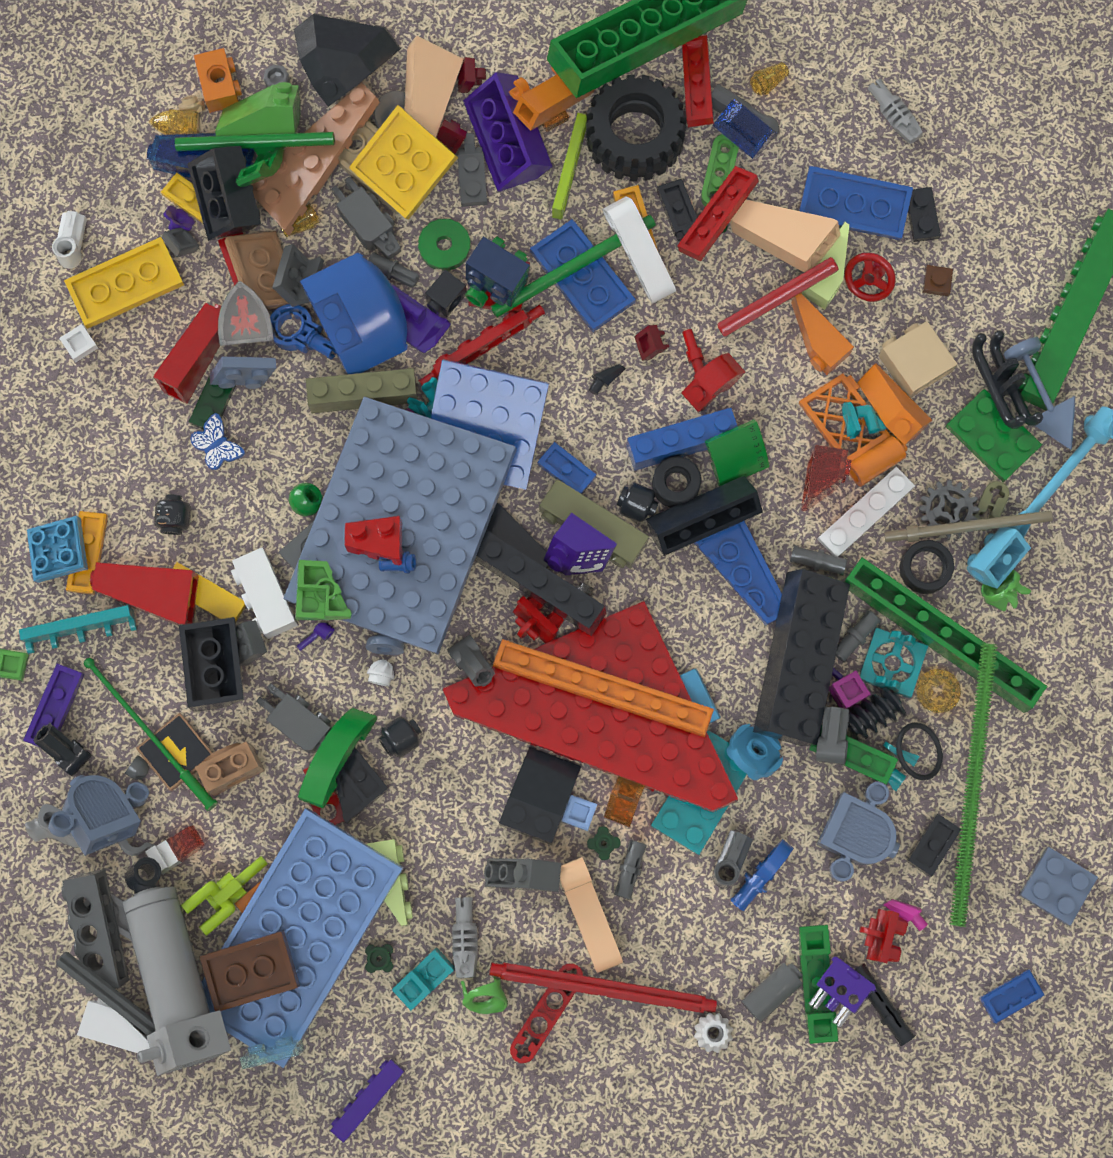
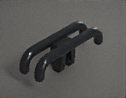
(1002, 382)

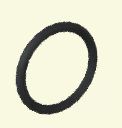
(900, 756)

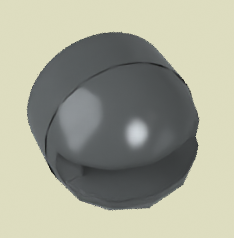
(138, 768)

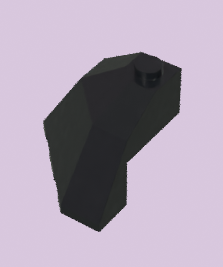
(341, 53)

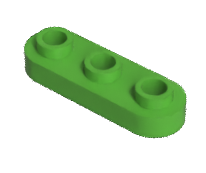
(718, 162)

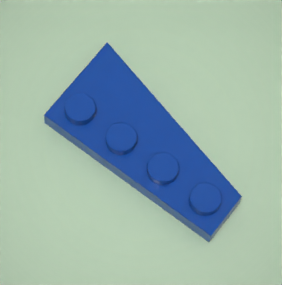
(744, 568)

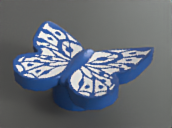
(215, 444)

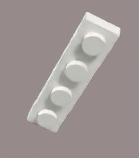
(866, 512)

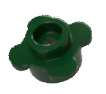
(603, 835)
(372, 953)

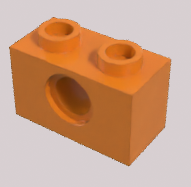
(210, 67)

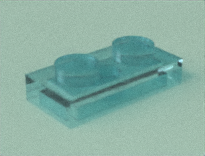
(260, 1055)

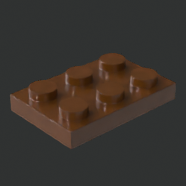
(249, 971)

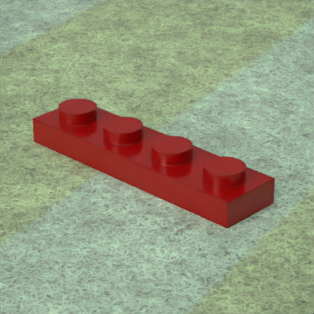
(697, 82)
(718, 213)

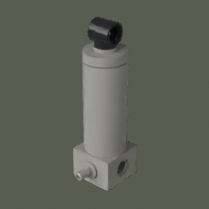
(177, 1002)

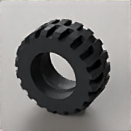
(643, 97)

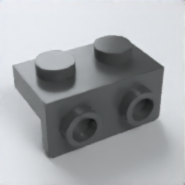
(292, 269)

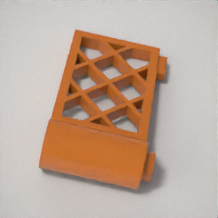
(872, 458)

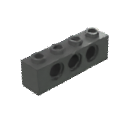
(102, 917)

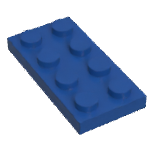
(861, 202)
(593, 290)

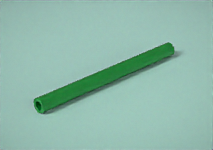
(255, 141)

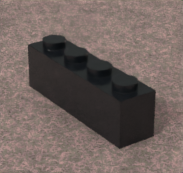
(704, 515)

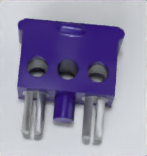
(846, 977)

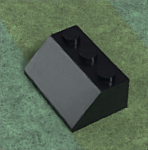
(222, 203)
(211, 664)

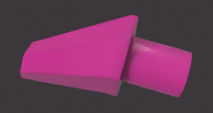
(907, 912)

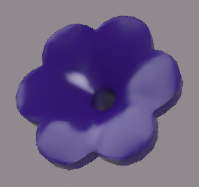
(178, 218)

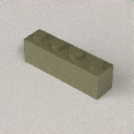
(347, 391)
(564, 500)

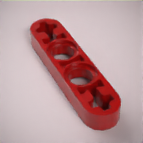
(548, 1014)

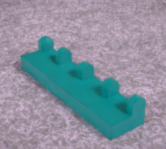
(77, 625)

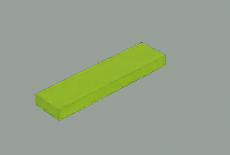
(569, 166)

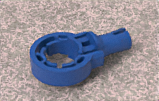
(306, 336)
(765, 872)

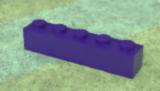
(366, 1100)

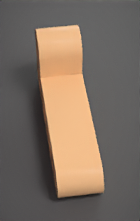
(589, 915)

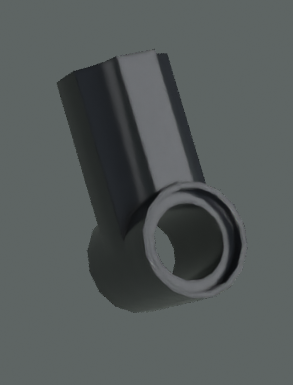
(66, 752)

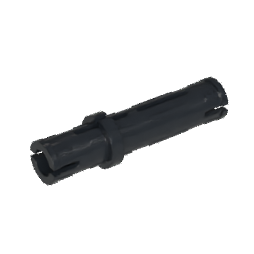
(886, 1010)

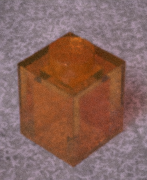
(624, 801)

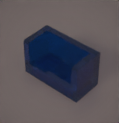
(744, 129)

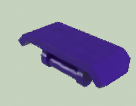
(423, 325)

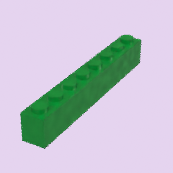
(1074, 314)
(941, 634)

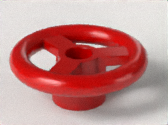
(876, 266)

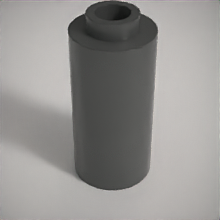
(773, 991)

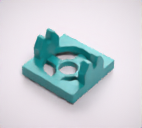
(918, 653)

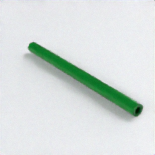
(567, 269)

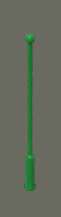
(185, 775)

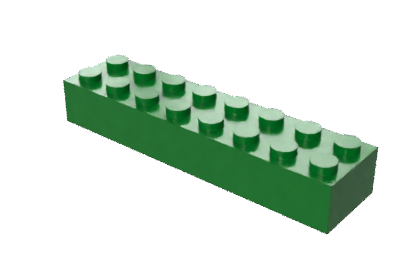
(632, 37)

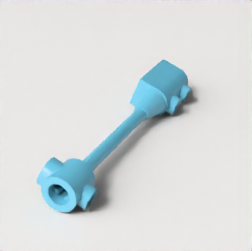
(1008, 545)

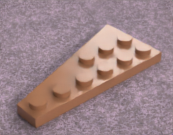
(309, 167)

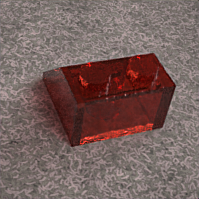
(824, 473)

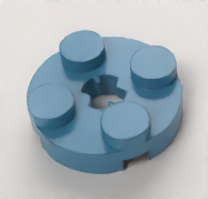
(755, 765)

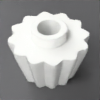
(723, 1037)

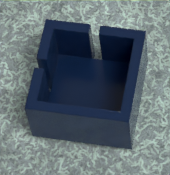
(497, 272)

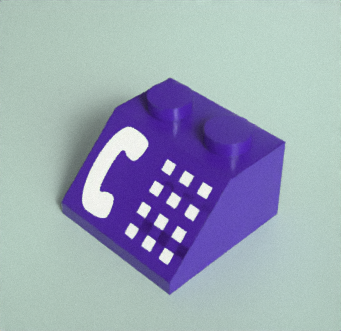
(578, 548)

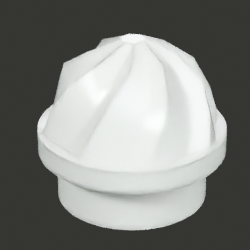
(381, 673)

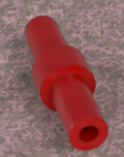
(694, 352)

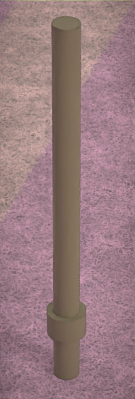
(913, 532)

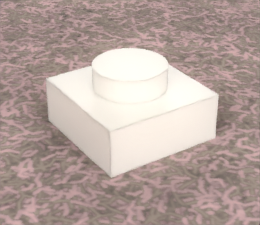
(78, 343)

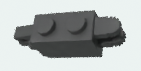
(366, 220)
(296, 720)

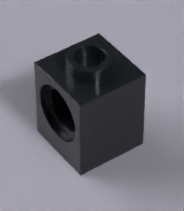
(445, 294)

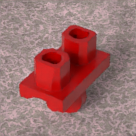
(534, 622)
(881, 935)

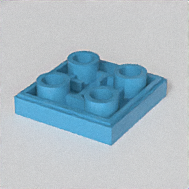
(57, 549)

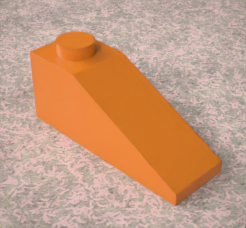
(822, 340)
(893, 405)

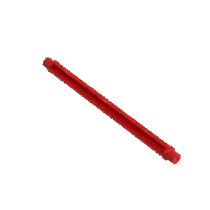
(603, 987)

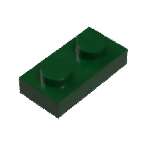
(211, 401)

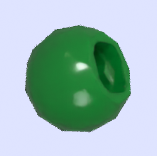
(305, 499)

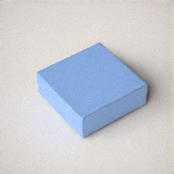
(579, 812)

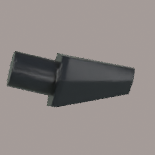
(605, 377)

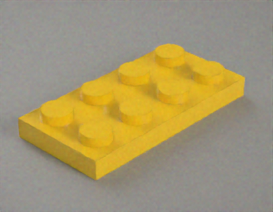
(124, 282)

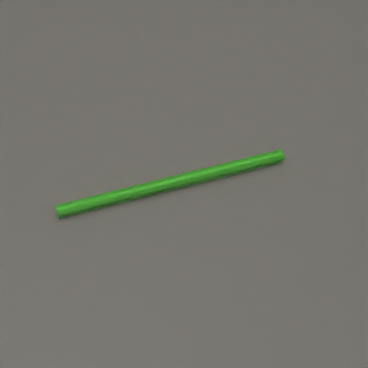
(973, 785)

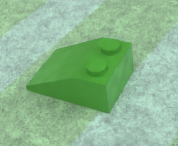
(265, 112)

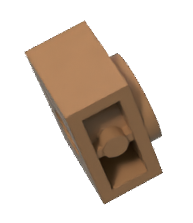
(229, 767)

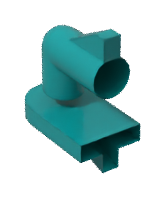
(419, 407)
(867, 412)
(898, 777)

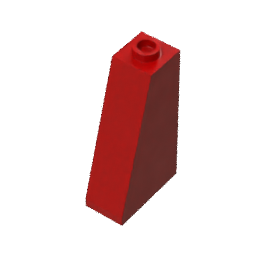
(190, 356)
(154, 590)

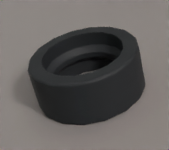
(926, 546)

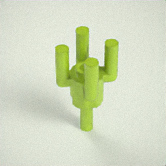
(223, 895)

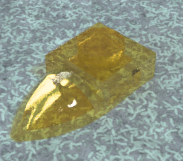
(175, 122)

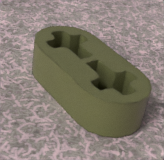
(985, 500)

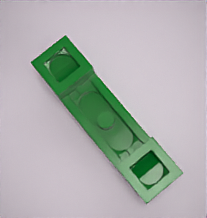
(265, 165)
(332, 754)
(814, 962)

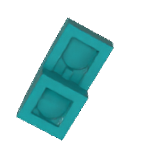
(423, 979)

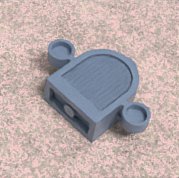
(99, 812)
(859, 832)

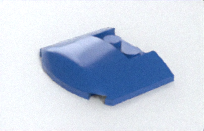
(358, 312)

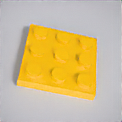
(403, 162)

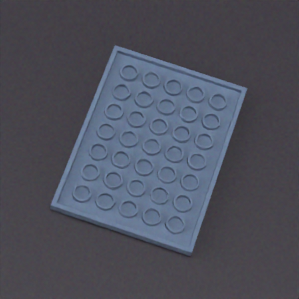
(445, 494)

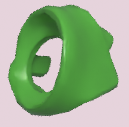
(1005, 592)
(496, 1004)

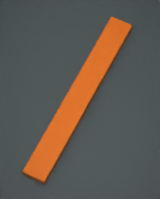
(603, 687)

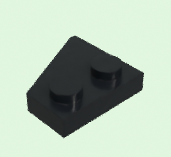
(358, 786)

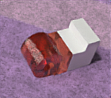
(176, 848)

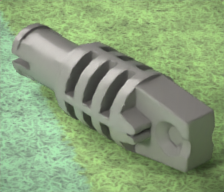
(896, 112)
(465, 939)

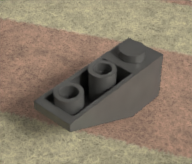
(522, 874)

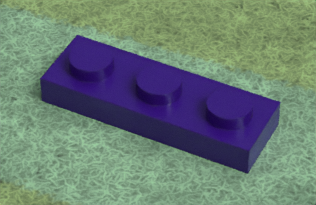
(55, 701)

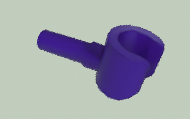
(321, 630)

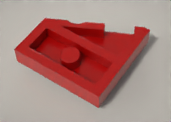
(376, 538)

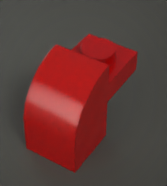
(712, 380)

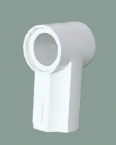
(70, 238)

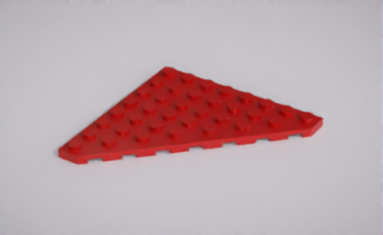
(599, 734)

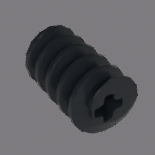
(875, 712)

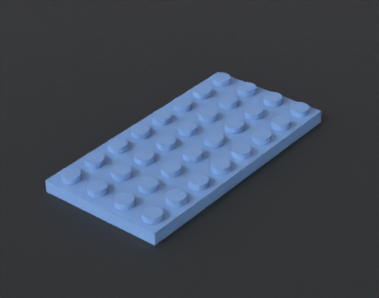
(324, 898)

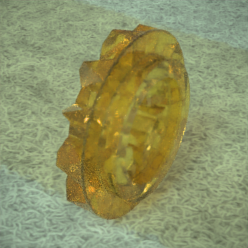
(951, 691)

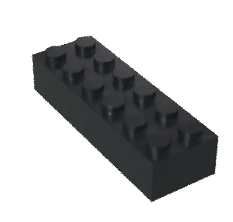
(801, 658)

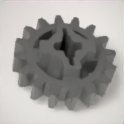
(943, 495)

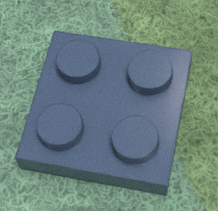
(245, 371)
(1058, 886)

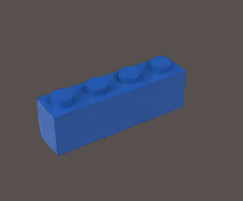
(678, 439)

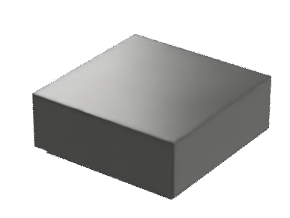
(180, 242)

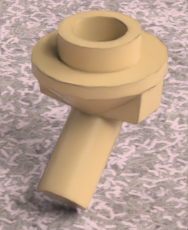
(192, 103)

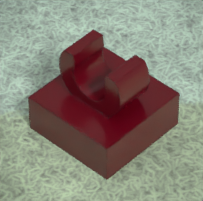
(469, 75)
(451, 135)
(650, 342)

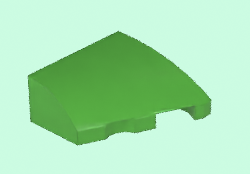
(318, 593)

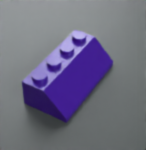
(508, 146)

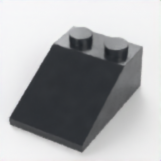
(540, 796)

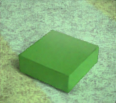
(13, 664)

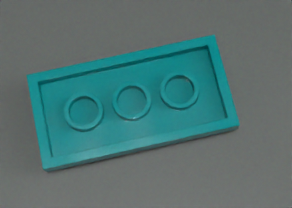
(690, 823)

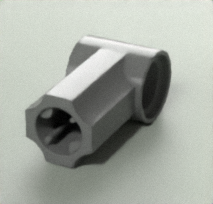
(470, 659)
(832, 743)
(732, 857)

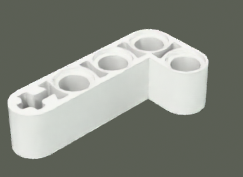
(640, 248)

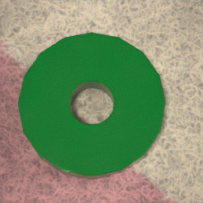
(444, 259)

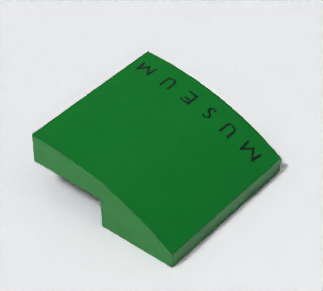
(737, 452)

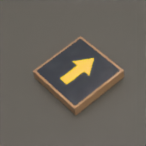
(184, 746)

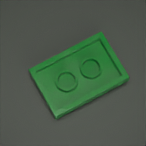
(990, 439)

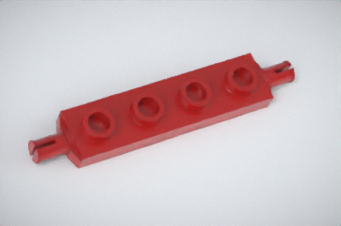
(488, 339)

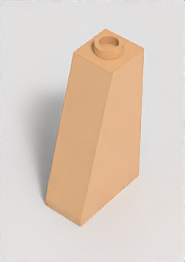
(429, 82)
(786, 233)

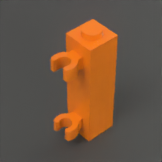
(543, 101)

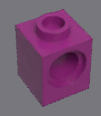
(849, 691)

